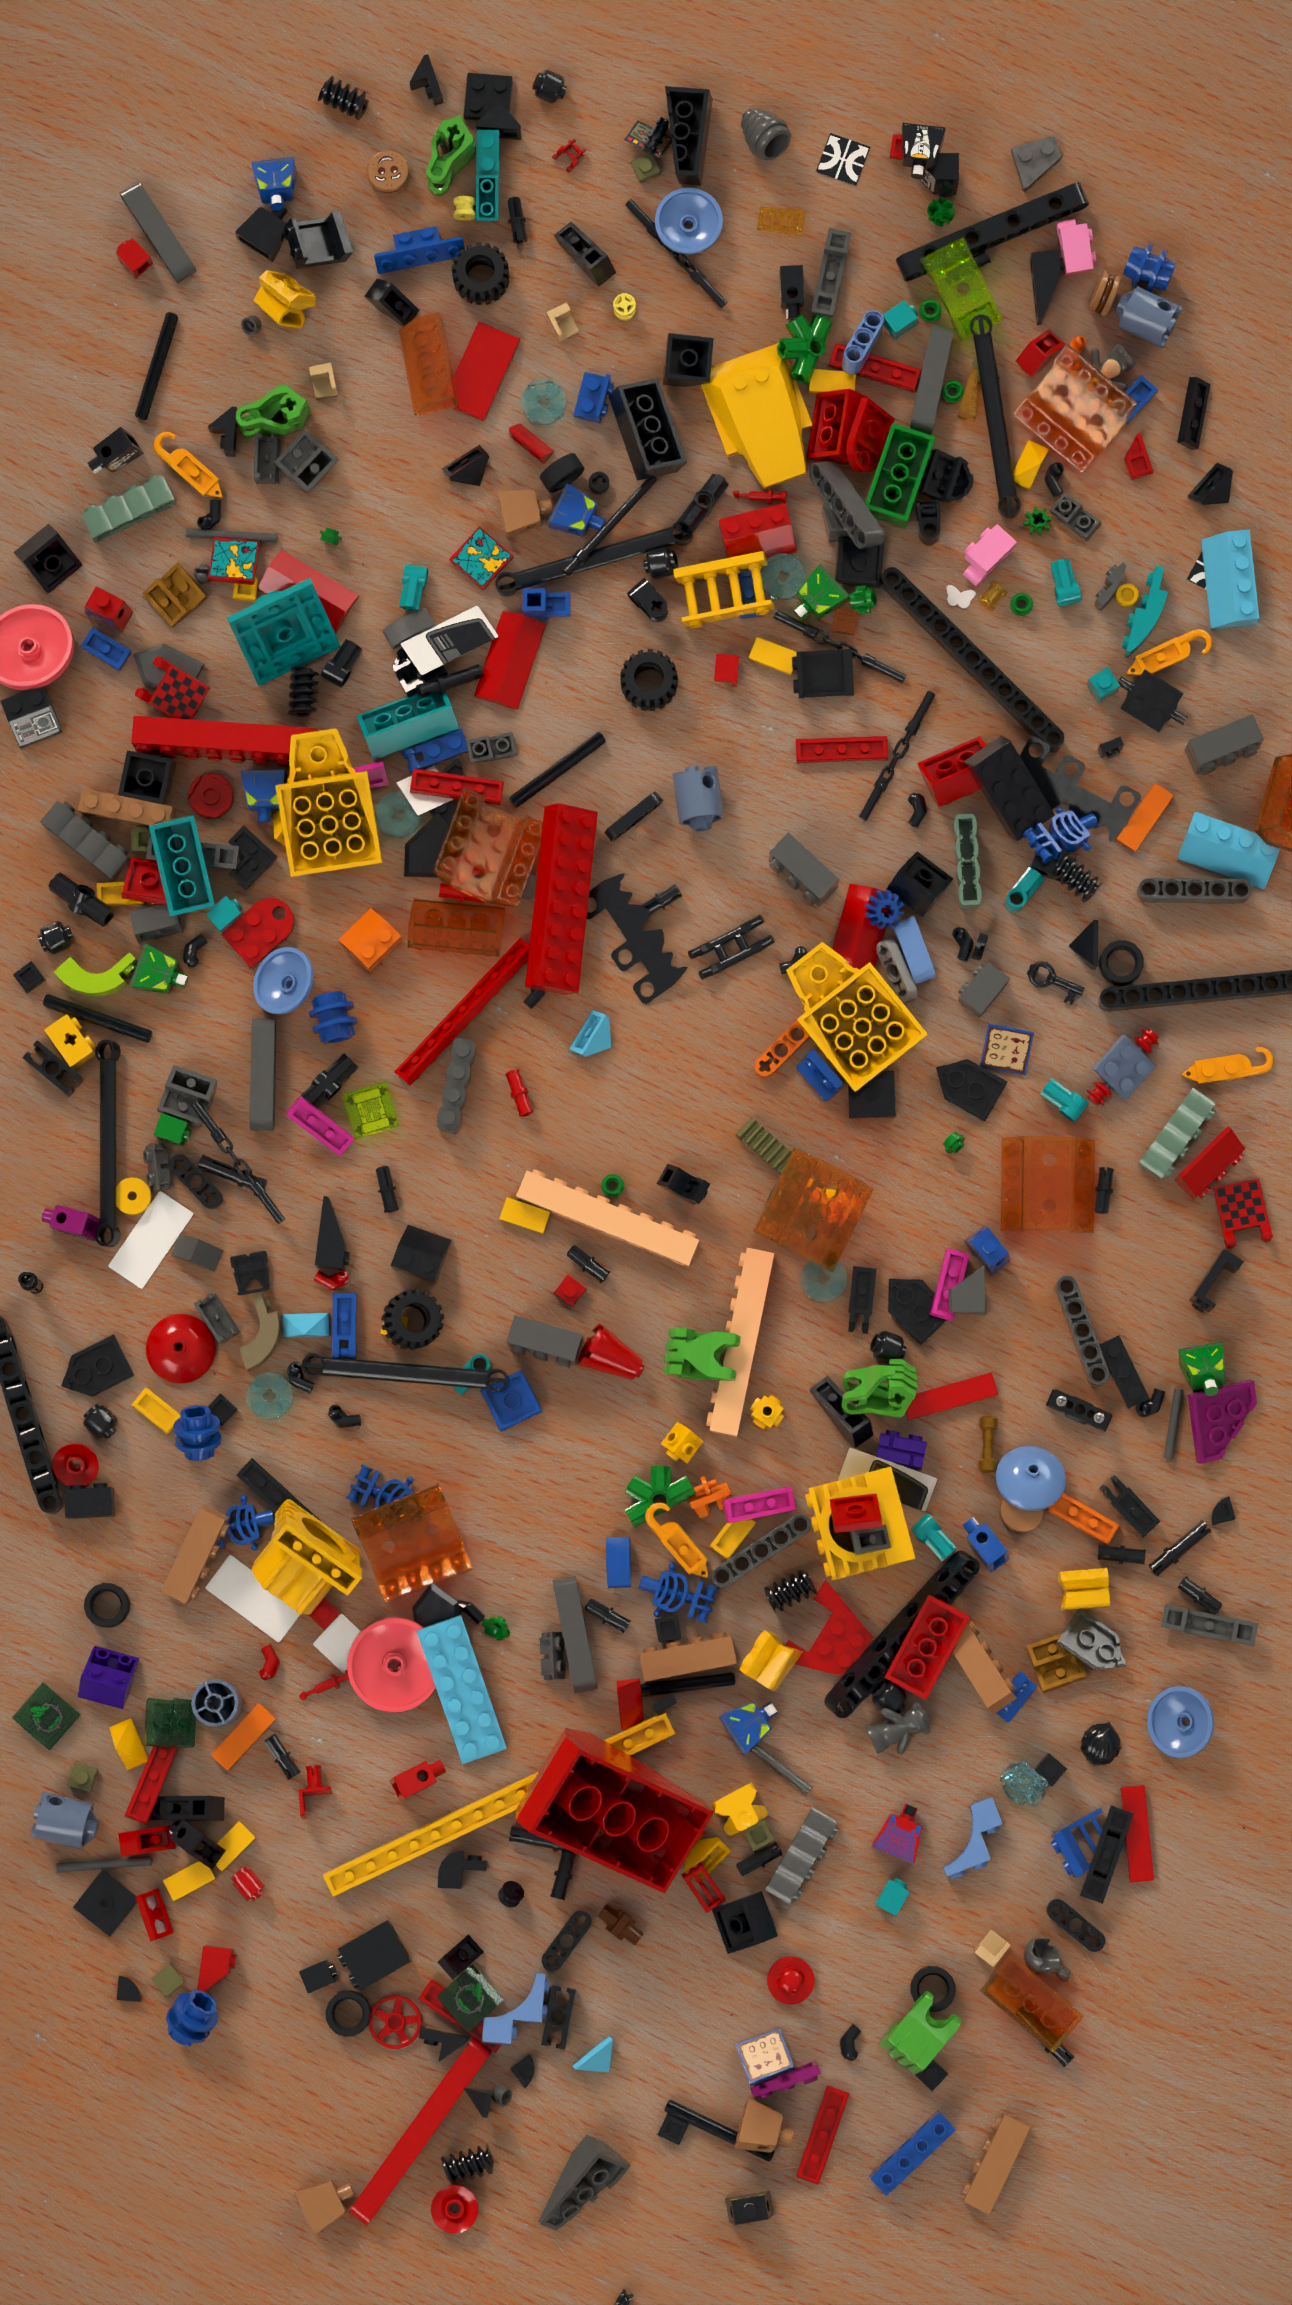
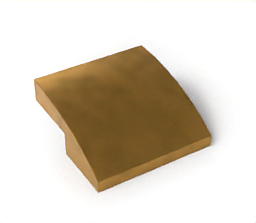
(175, 595)
(1054, 1664)

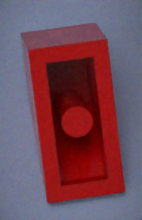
(1039, 352)
(145, 1841)
(215, 1965)

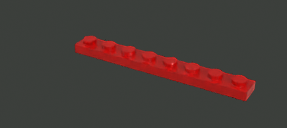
(464, 1012)

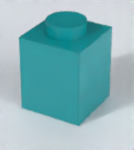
(900, 319)
(1103, 685)
(224, 913)
(893, 1896)

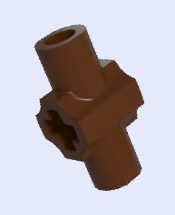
(620, 1924)

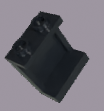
(318, 241)
(823, 673)
(1224, 1259)
(373, 1955)

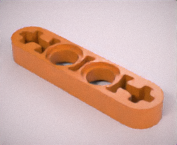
(785, 1039)

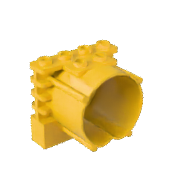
(305, 1560)
(842, 1562)

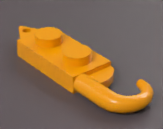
(188, 468)
(1168, 653)
(1227, 1068)
(677, 1542)

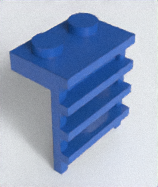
(1065, 1843)

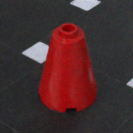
(610, 1355)

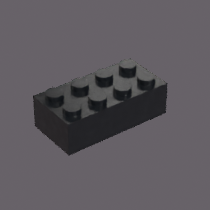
(647, 429)
(1009, 787)

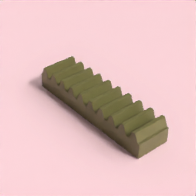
(764, 1145)

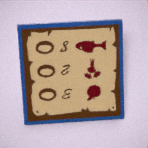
(1006, 1049)
(764, 2056)

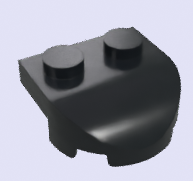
(946, 477)
(410, 676)

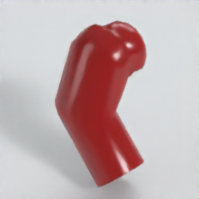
(334, 1281)
(271, 1665)

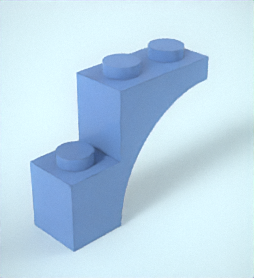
(984, 1818)
(501, 2028)

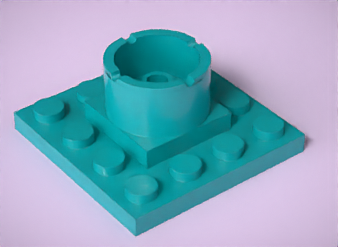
(283, 631)

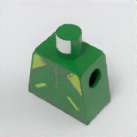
(820, 595)
(157, 972)
(1203, 1367)

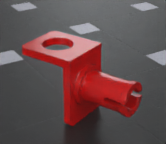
(314, 1787)

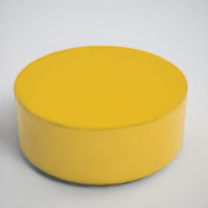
(1127, 595)

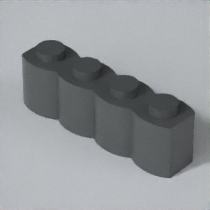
(84, 840)
(454, 1093)
(801, 1855)

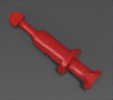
(762, 496)
(326, 1685)

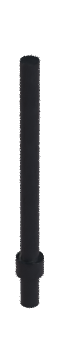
(582, 555)

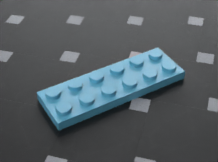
(461, 1689)

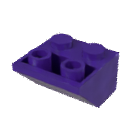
(108, 1677)

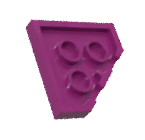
(1219, 1418)
(787, 2080)

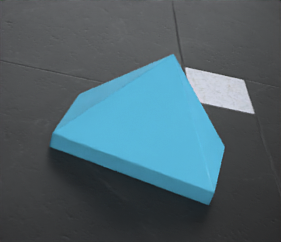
(593, 1036)
(305, 1325)
(598, 2058)

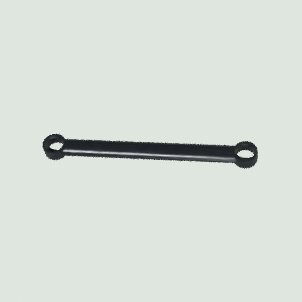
(995, 416)
(597, 558)
(108, 1143)
(405, 1372)

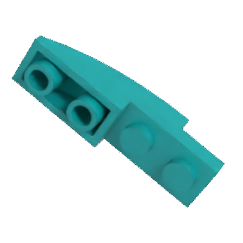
(487, 175)
(1144, 620)

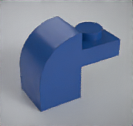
(542, 605)

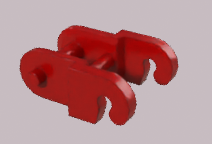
(565, 150)

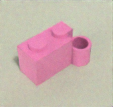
(1075, 246)
(987, 553)

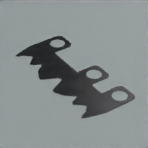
(1060, 787)
(643, 945)

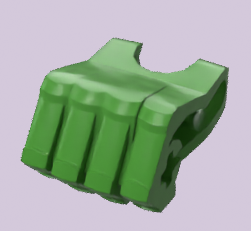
(446, 167)
(282, 398)
(698, 1354)
(879, 1397)
(919, 2036)

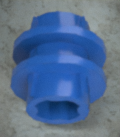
(1149, 268)
(333, 1017)
(197, 1433)
(192, 2017)

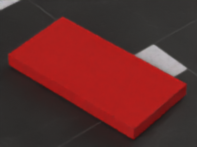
(483, 369)

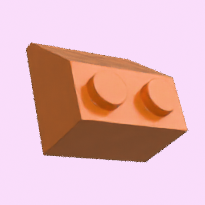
(371, 939)

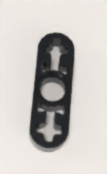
(633, 816)
(188, 1165)
(1093, 1932)
(550, 1951)

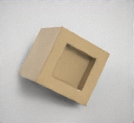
(562, 322)
(323, 380)
(991, 1948)

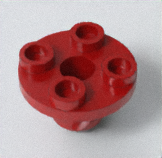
(790, 1980)

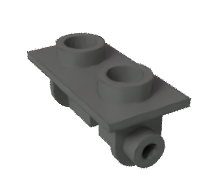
(154, 1158)
(553, 1645)

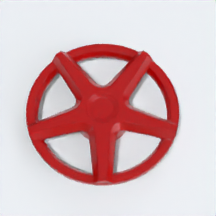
(395, 2022)

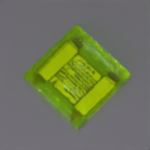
(370, 1110)

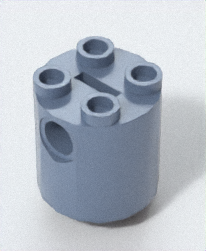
(1147, 316)
(698, 797)
(217, 1703)
(64, 1821)

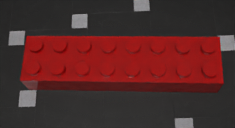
(214, 739)
(561, 899)

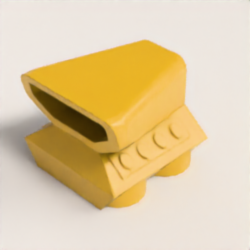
(283, 299)
(1084, 1589)
(769, 1660)
(740, 1810)

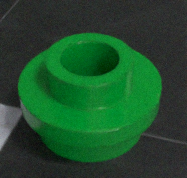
(930, 304)
(952, 385)
(330, 536)
(1024, 598)
(954, 1143)
(612, 1178)

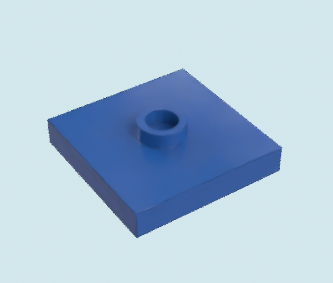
(514, 1403)

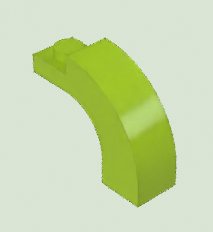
(96, 984)

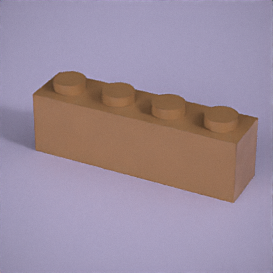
(123, 808)
(195, 1555)
(687, 1658)
(982, 1670)
(996, 2163)

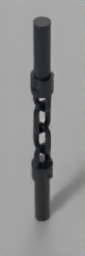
(697, 275)
(811, 632)
(882, 782)
(219, 1136)

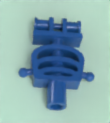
(1069, 836)
(380, 1494)
(256, 1520)
(655, 1586)

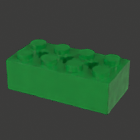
(912, 469)

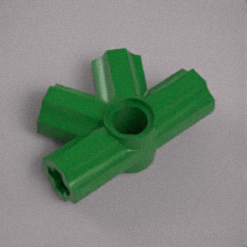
(799, 346)
(659, 1485)

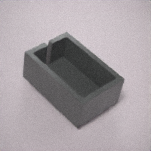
(1224, 745)
(803, 870)
(544, 1341)

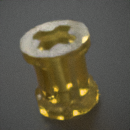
(992, 595)

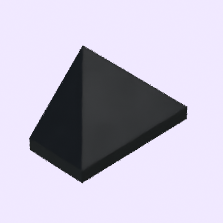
(500, 120)
(468, 467)
(1214, 486)
(1087, 945)
(481, 2099)

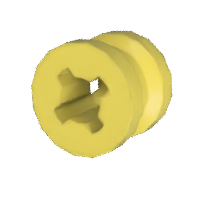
(464, 208)
(624, 301)

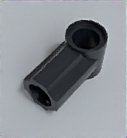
(339, 668)

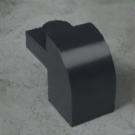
(683, 1184)
(451, 1869)

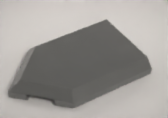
(152, 675)
(1092, 1642)

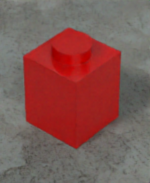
(133, 257)

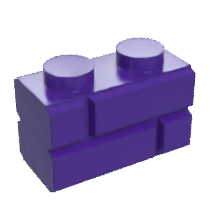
(902, 1451)

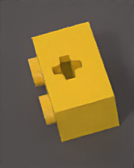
(59, 1034)

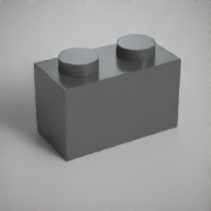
(983, 989)

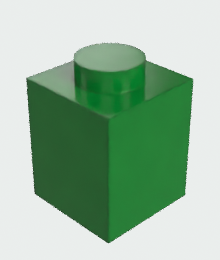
(172, 1130)

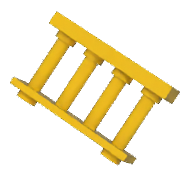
(710, 571)

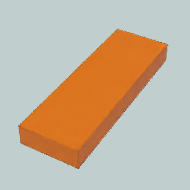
(1144, 817)
(1084, 1518)
(243, 1736)

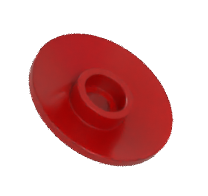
(71, 1473)
(448, 2220)

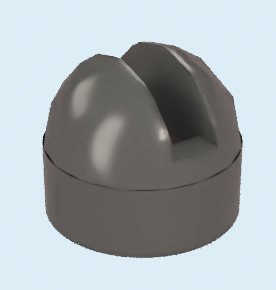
(251, 325)
(201, 577)
(502, 2095)

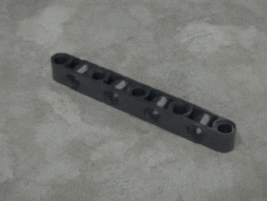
(996, 228)
(29, 1430)
(860, 1682)

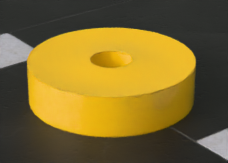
(143, 1198)

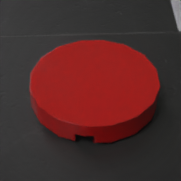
(210, 796)

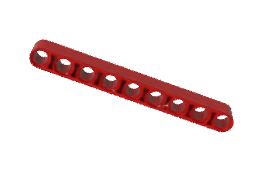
(419, 2132)

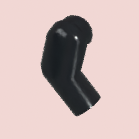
(964, 941)
(534, 997)
(471, 1610)

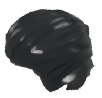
(1100, 1744)

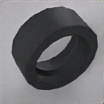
(561, 472)
(1121, 945)
(89, 1601)
(934, 1970)
(330, 2013)

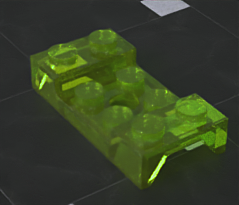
(947, 270)

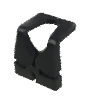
(251, 1267)

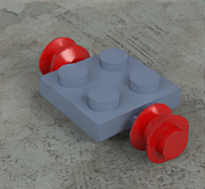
(1123, 1067)

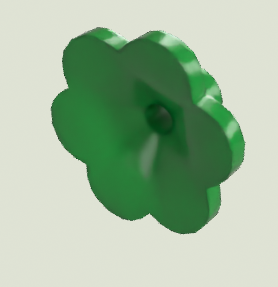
(496, 1627)

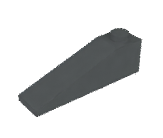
(587, 2173)

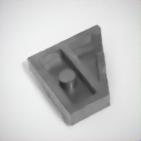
(1035, 159)

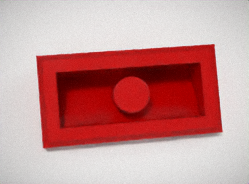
(530, 442)
(630, 1702)

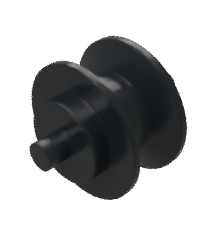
(511, 1894)

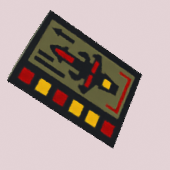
(639, 135)

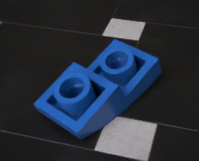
(618, 1562)

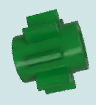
(941, 211)
(1034, 516)
(863, 599)

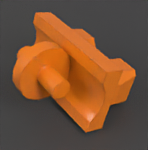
(708, 1493)

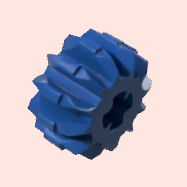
(882, 900)

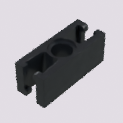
(43, 1068)
(549, 2021)

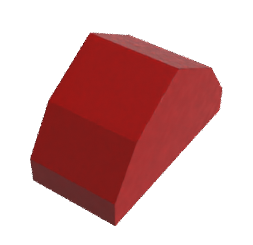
(597, 1787)

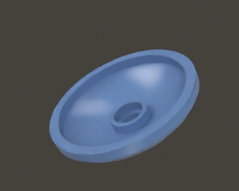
(686, 207)
(276, 975)
(1028, 1489)
(1168, 1724)

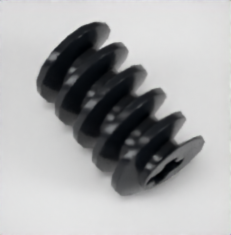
(343, 98)
(302, 691)
(1076, 878)
(790, 1590)
(468, 2165)

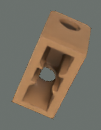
(522, 510)
(761, 2128)
(323, 2203)

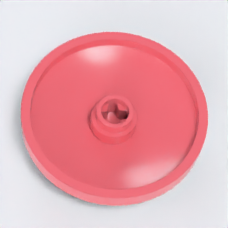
(33, 646)
(390, 1665)

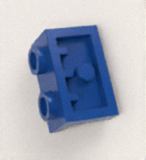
(592, 397)
(820, 1075)
(1024, 1689)

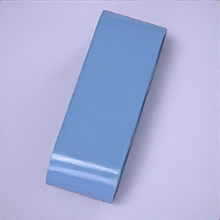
(867, 334)
(914, 950)

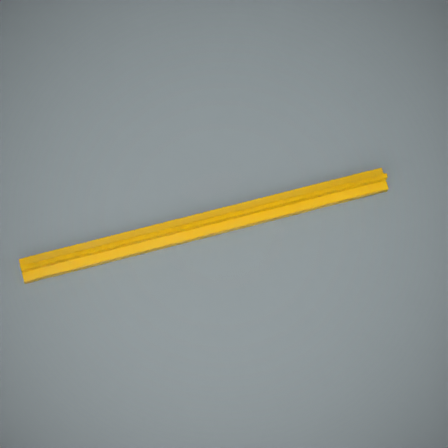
(472, 1816)

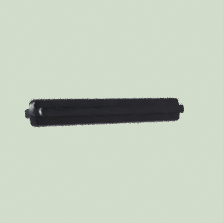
(156, 366)
(557, 769)
(97, 1018)
(687, 1684)
(709, 2126)

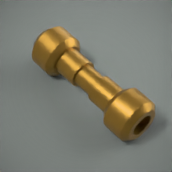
(987, 1463)

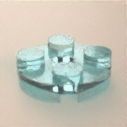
(533, 394)
(789, 565)
(396, 827)
(820, 1292)
(261, 1406)
(1034, 1784)

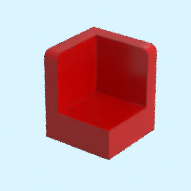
(726, 669)

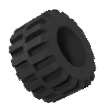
(480, 256)
(645, 661)
(426, 1306)

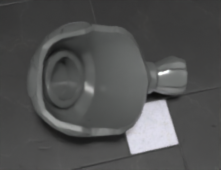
(1044, 1959)

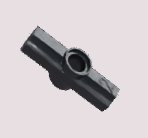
(708, 496)
(81, 899)
(330, 1081)

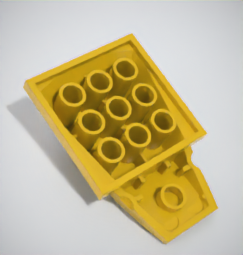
(760, 414)
(326, 807)
(852, 1015)

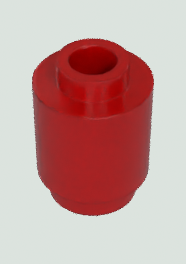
(248, 1884)

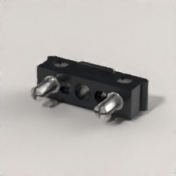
(1058, 1400)

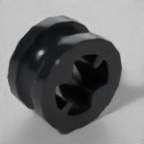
(603, 487)
(624, 2298)

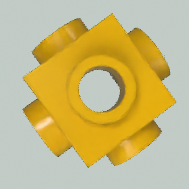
(767, 1421)
(681, 1443)

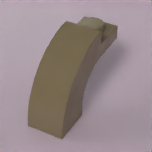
(266, 1341)

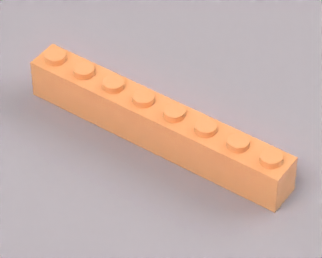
(607, 1218)
(745, 1323)

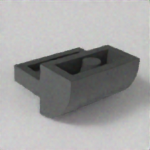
(305, 461)
(182, 1091)

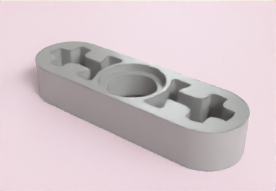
(888, 952)

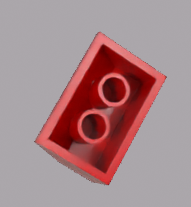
(832, 424)
(758, 531)
(948, 775)
(1211, 1164)

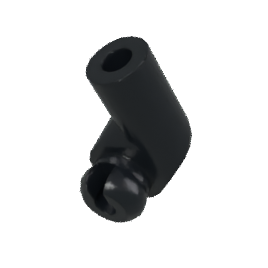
(1052, 477)
(213, 517)
(919, 807)
(190, 950)
(799, 953)
(296, 1378)
(1151, 1406)
(341, 1419)
(847, 2043)

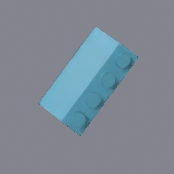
(1230, 580)
(1228, 850)

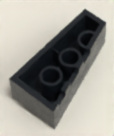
(689, 128)

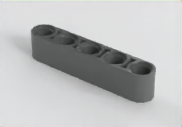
(157, 231)
(931, 379)
(846, 504)
(1184, 896)
(263, 1074)
(1081, 1319)
(767, 1540)
(575, 1634)

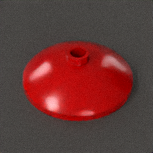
(197, 1350)

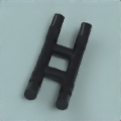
(745, 950)

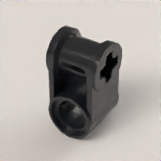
(928, 517)
(646, 598)

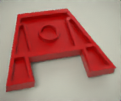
(840, 1640)

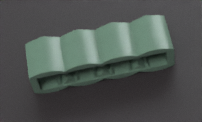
(130, 508)
(966, 855)
(1177, 1133)

